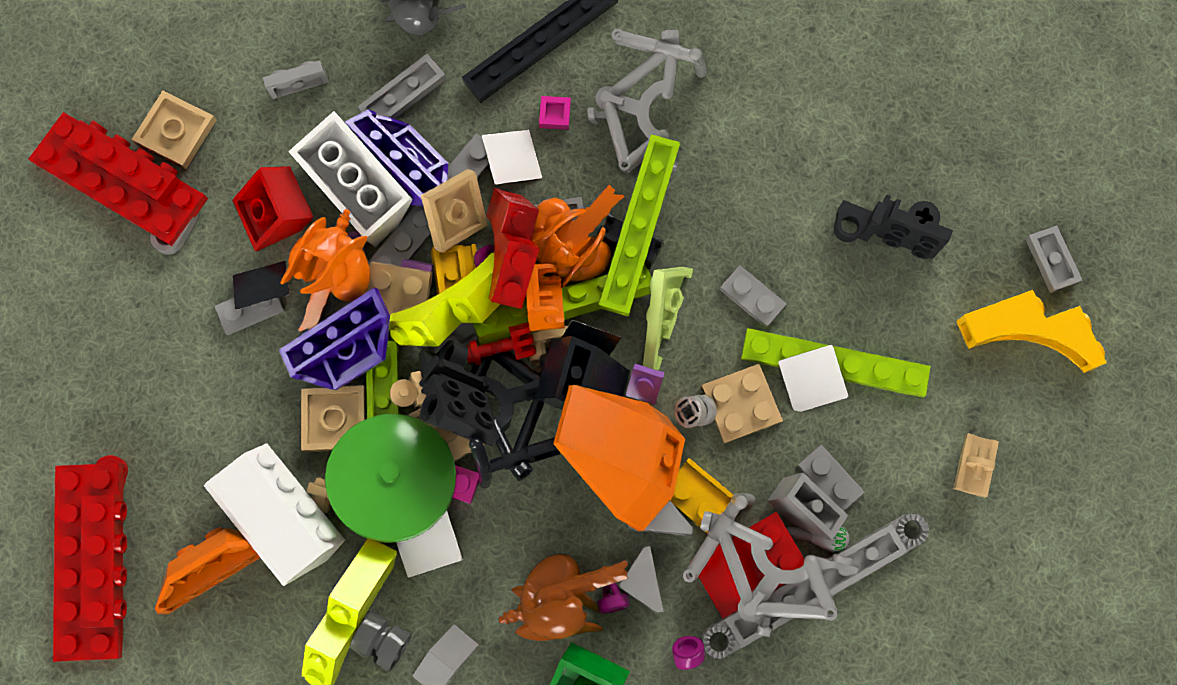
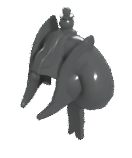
(417, 16)

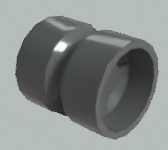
(381, 641)

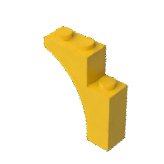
(1024, 319)

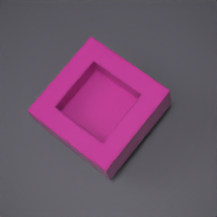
(555, 112)
(465, 484)

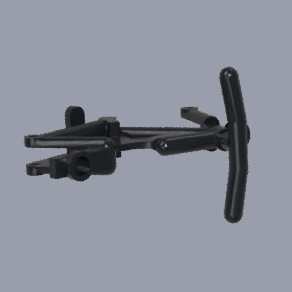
(519, 457)

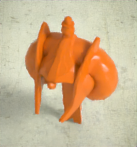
(567, 241)
(333, 262)

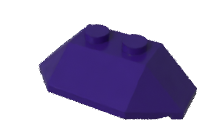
(401, 152)
(341, 344)

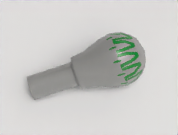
(838, 544)

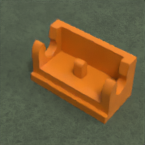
(545, 299)

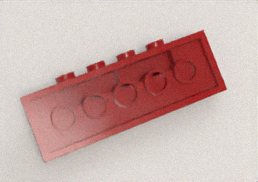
(118, 177)
(89, 562)

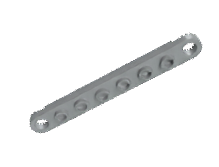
(867, 554)

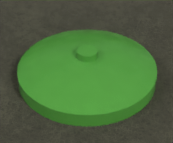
(390, 478)

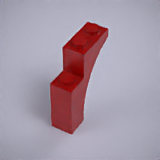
(514, 251)

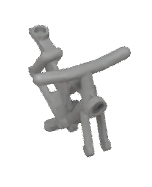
(611, 98)
(754, 605)

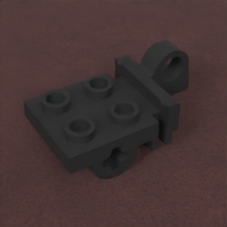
(913, 229)
(455, 396)

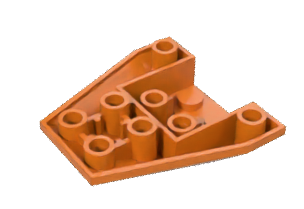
(621, 451)

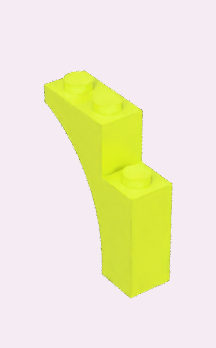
(438, 317)
(346, 611)

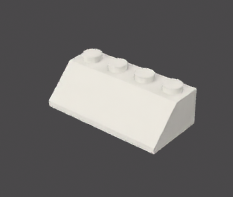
(352, 178)
(274, 514)

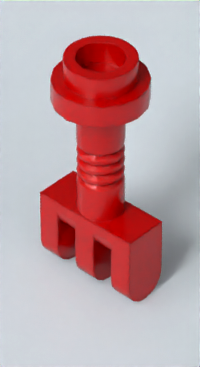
(518, 343)

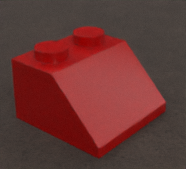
(272, 206)

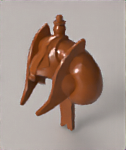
(555, 596)

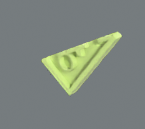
(663, 310)

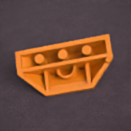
(203, 567)

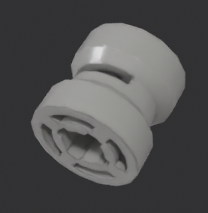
(702, 408)

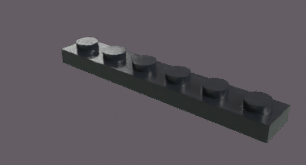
(533, 45)

